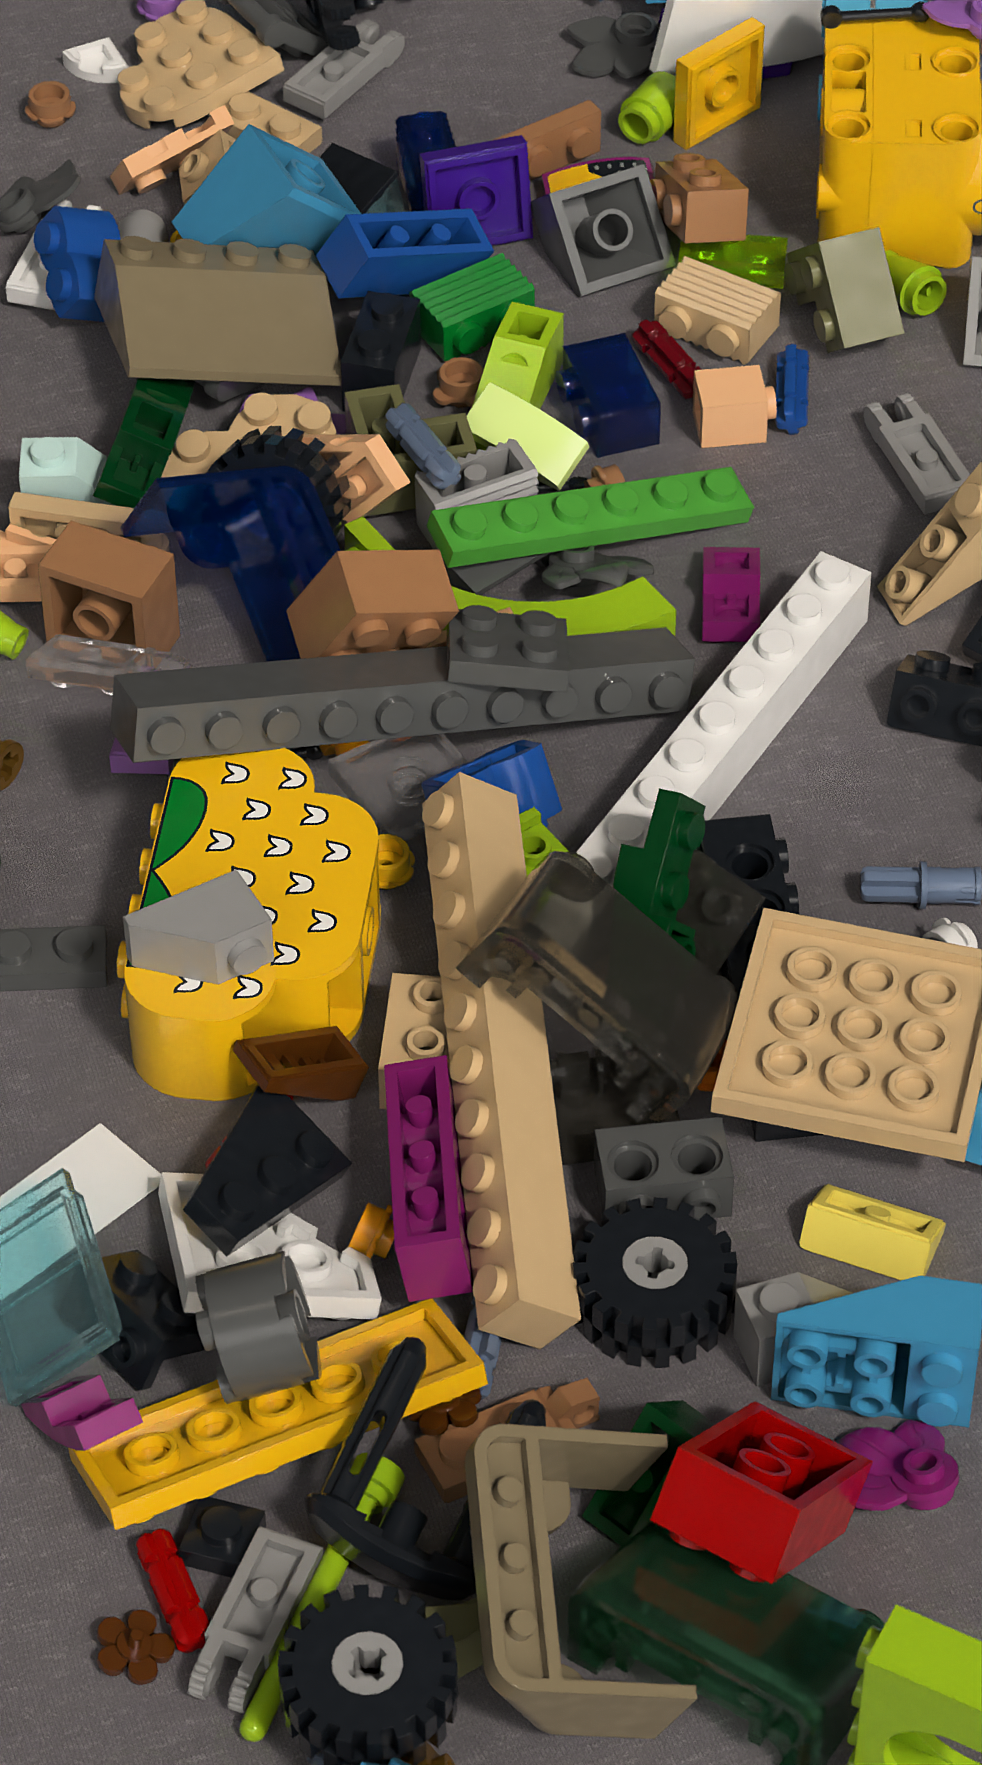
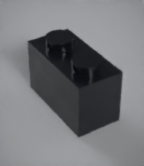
(382, 343)

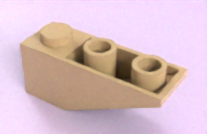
(941, 559)

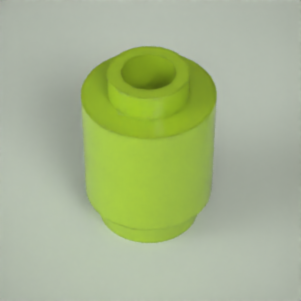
(649, 109)

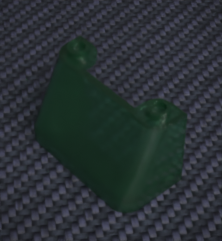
(756, 1648)

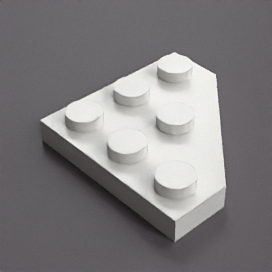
(334, 1282)

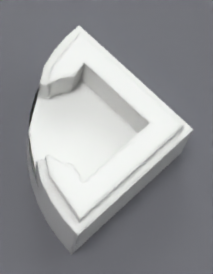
(95, 61)

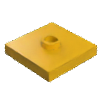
(718, 83)

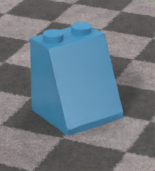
(265, 197)

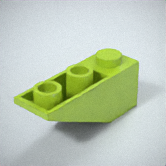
(525, 354)

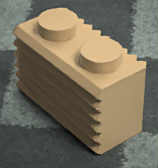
(717, 310)

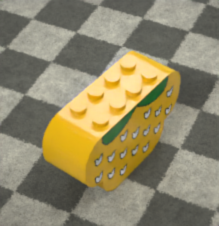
(312, 872)

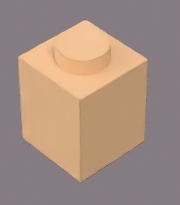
(732, 406)

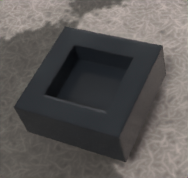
(219, 1535)

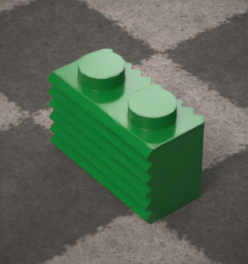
(469, 305)

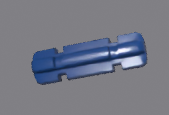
(792, 389)

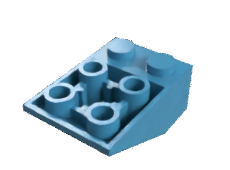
(884, 1351)

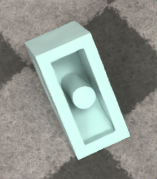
(60, 468)

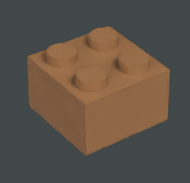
(109, 589)
(373, 603)

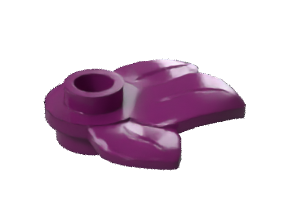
(905, 1466)

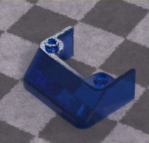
(258, 525)

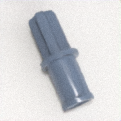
(922, 885)

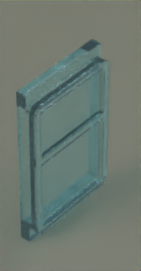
(51, 1289)

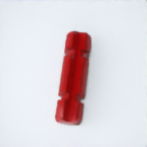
(173, 1589)

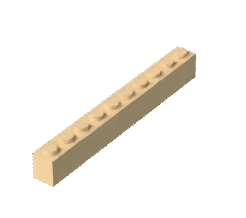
(499, 1077)

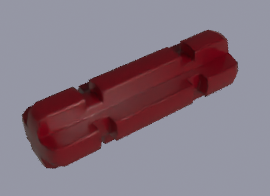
(666, 356)

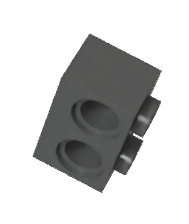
(666, 1160)

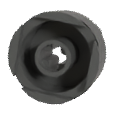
(258, 1325)

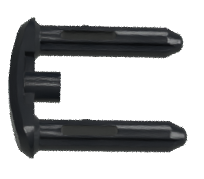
(391, 1548)

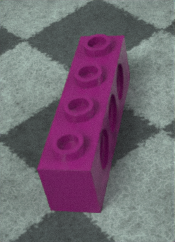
(426, 1180)

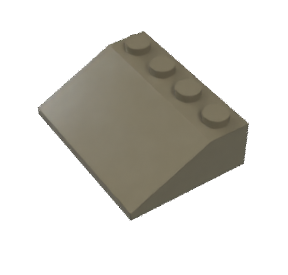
(218, 311)

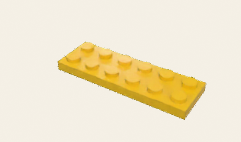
(203, 1445)

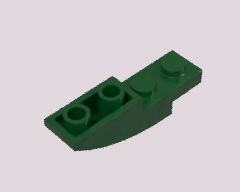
(143, 439)
(657, 874)

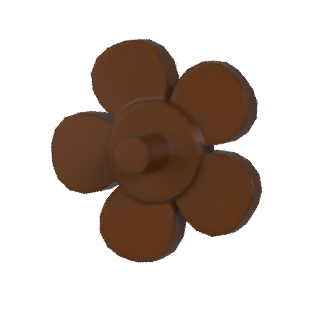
(458, 1412)
(133, 1647)

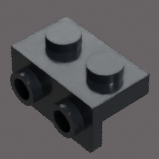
(937, 698)
(150, 1319)

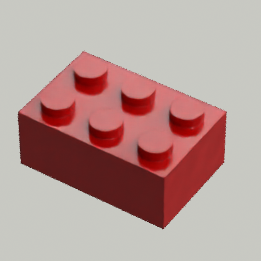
(760, 1492)

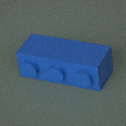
(401, 250)

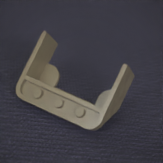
(515, 1500)

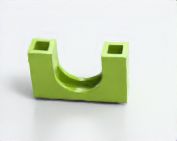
(916, 1686)

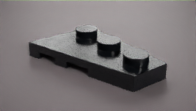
(263, 1171)

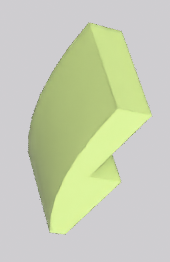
(547, 442)

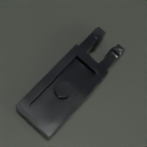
(329, 18)

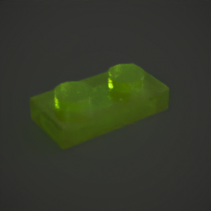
(754, 259)

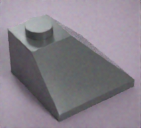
(604, 231)

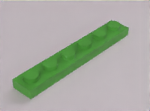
(589, 516)

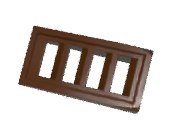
(304, 1063)

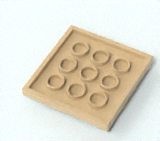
(856, 1036)

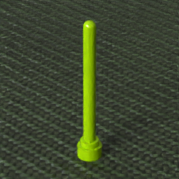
(326, 1578)

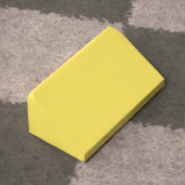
(870, 1233)

